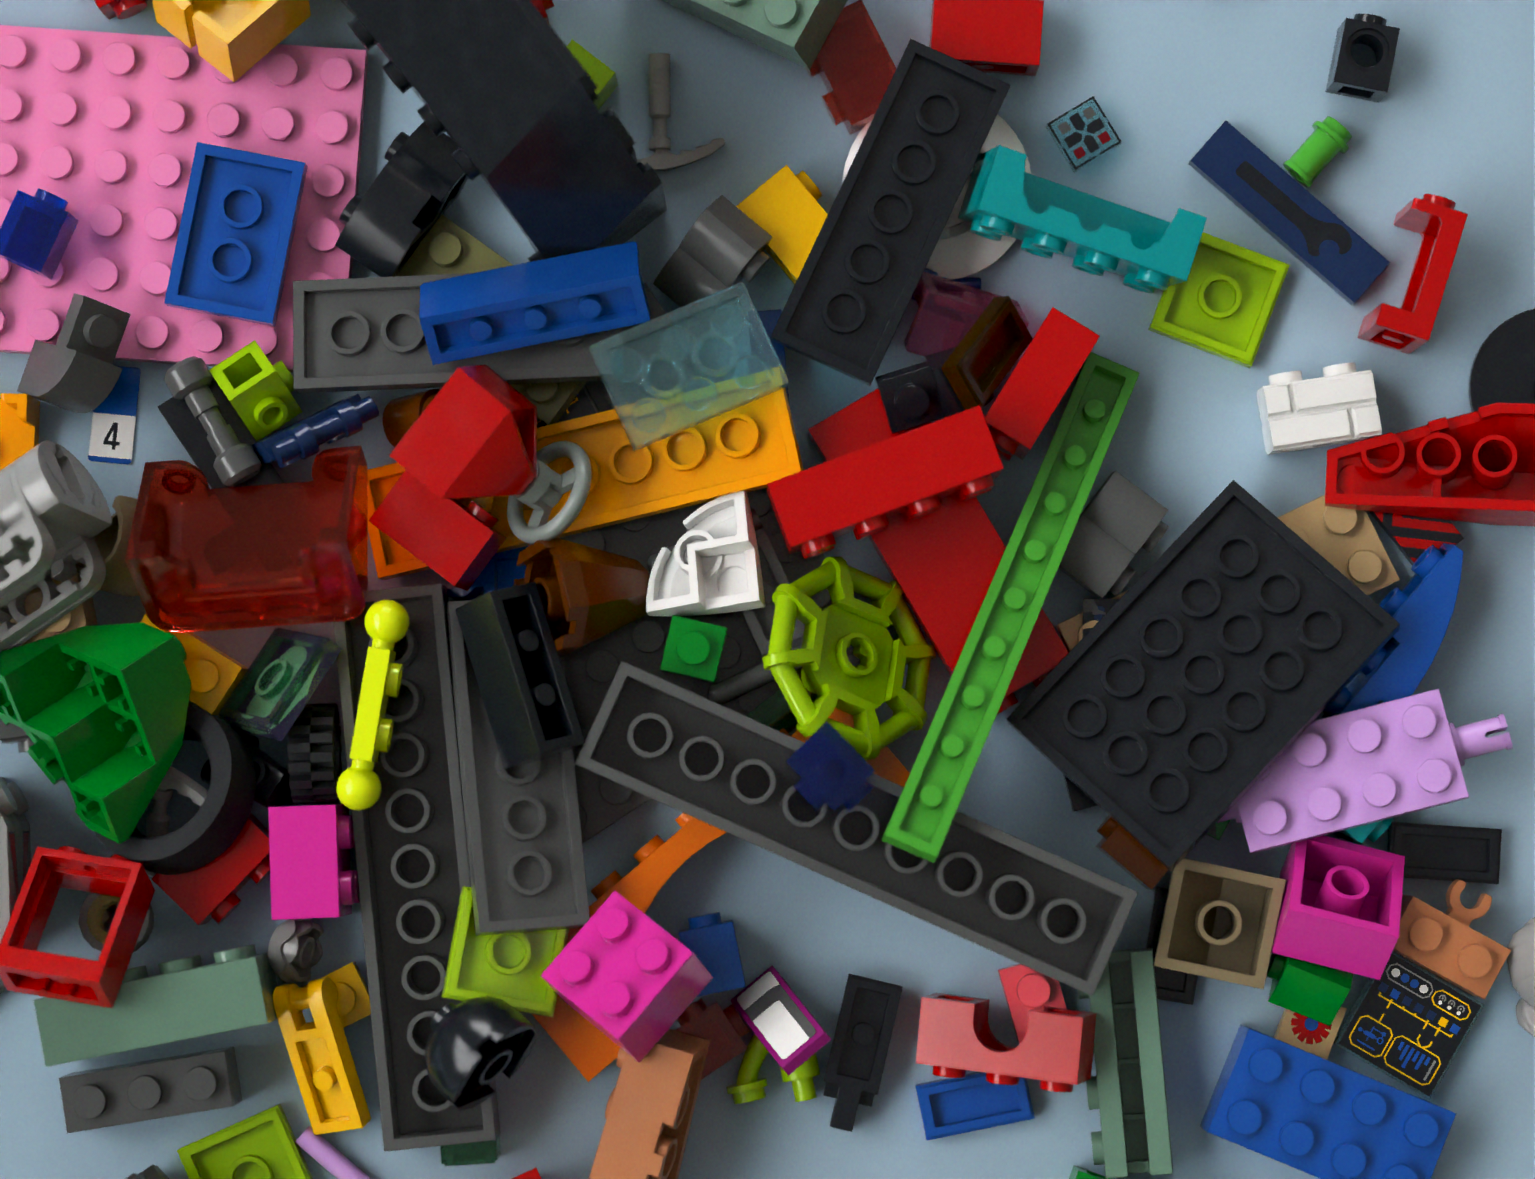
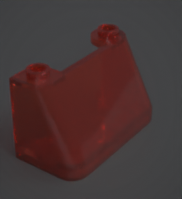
(251, 550)

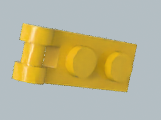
(321, 1056)

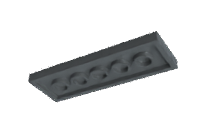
(371, 338)
(517, 820)

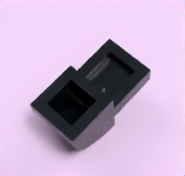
(919, 393)

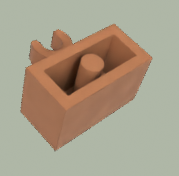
(1447, 944)

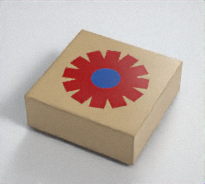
(1309, 1033)

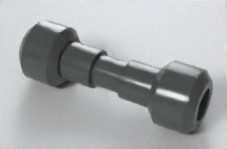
(190, 382)

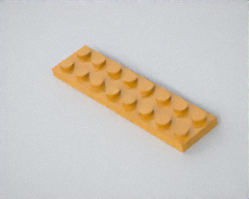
(686, 469)

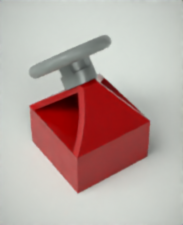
(483, 443)

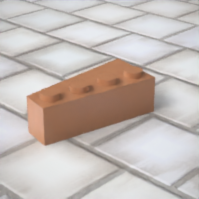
(651, 1110)

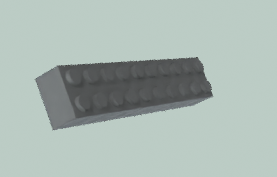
(737, 779)
(411, 870)

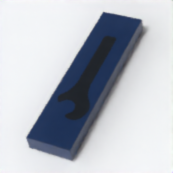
(1289, 213)

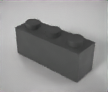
(150, 1089)

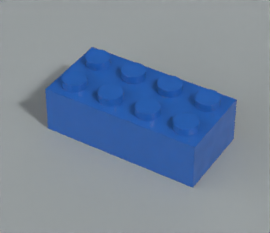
(1322, 1114)

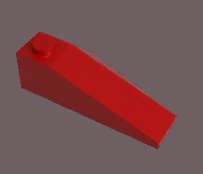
(1451, 469)

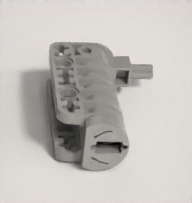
(46, 528)

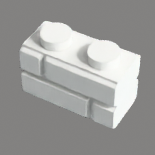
(1318, 410)

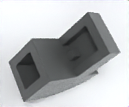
(80, 367)

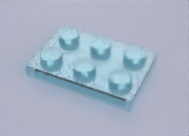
(688, 366)

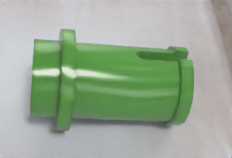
(1318, 150)

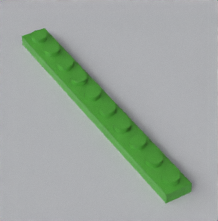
(1010, 609)

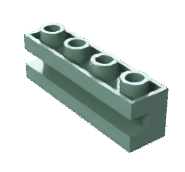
(1129, 1069)

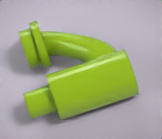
(750, 1088)

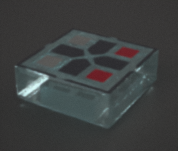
(1083, 134)

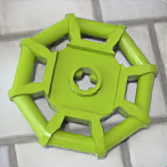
(826, 663)

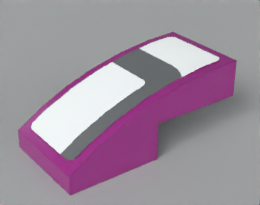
(780, 1020)

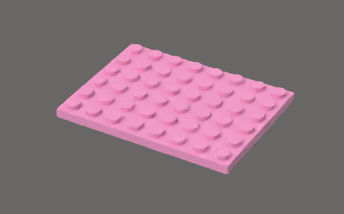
(117, 136)

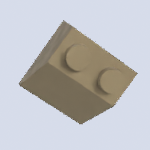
(1219, 923)

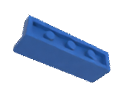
(533, 303)

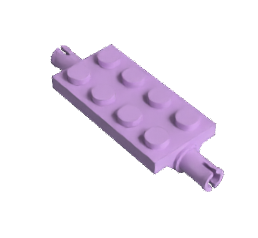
(1364, 771)

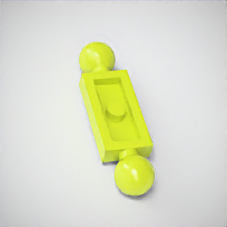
(359, 785)

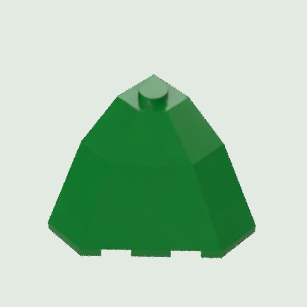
(101, 715)

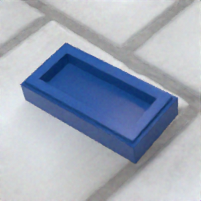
(971, 1104)

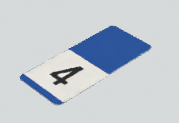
(115, 421)

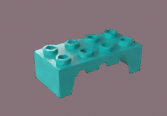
(1078, 225)

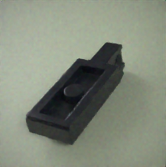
(860, 1046)

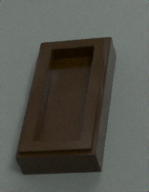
(987, 353)

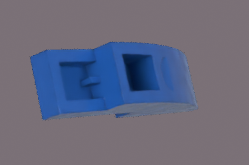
(1424, 615)

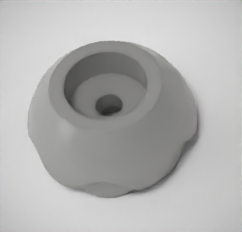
(295, 949)

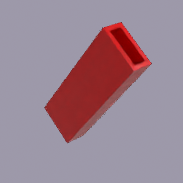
(941, 558)

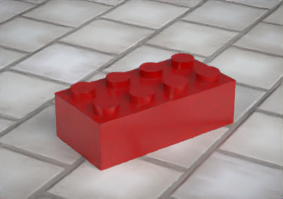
(885, 480)

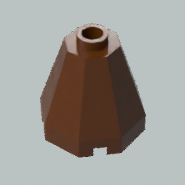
(583, 590)

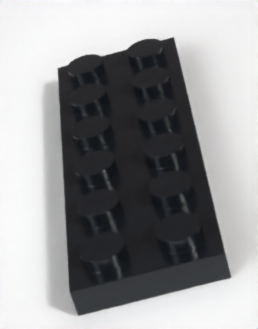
(890, 212)

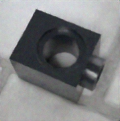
(1346, 75)

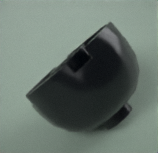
(474, 1046)

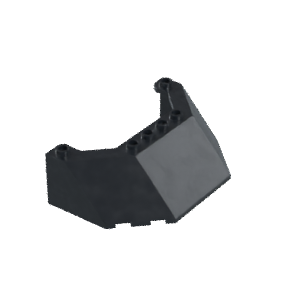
(518, 116)

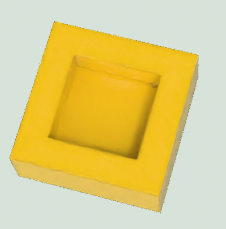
(352, 993)

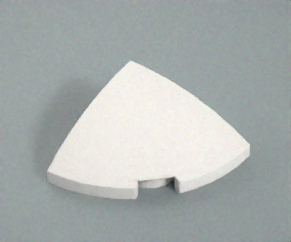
(712, 564)

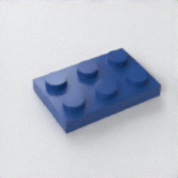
(236, 234)

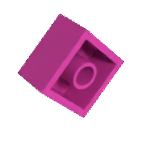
(311, 862)
(1340, 905)
(627, 976)

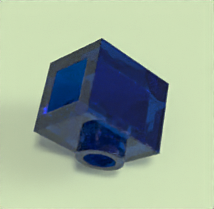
(830, 770)

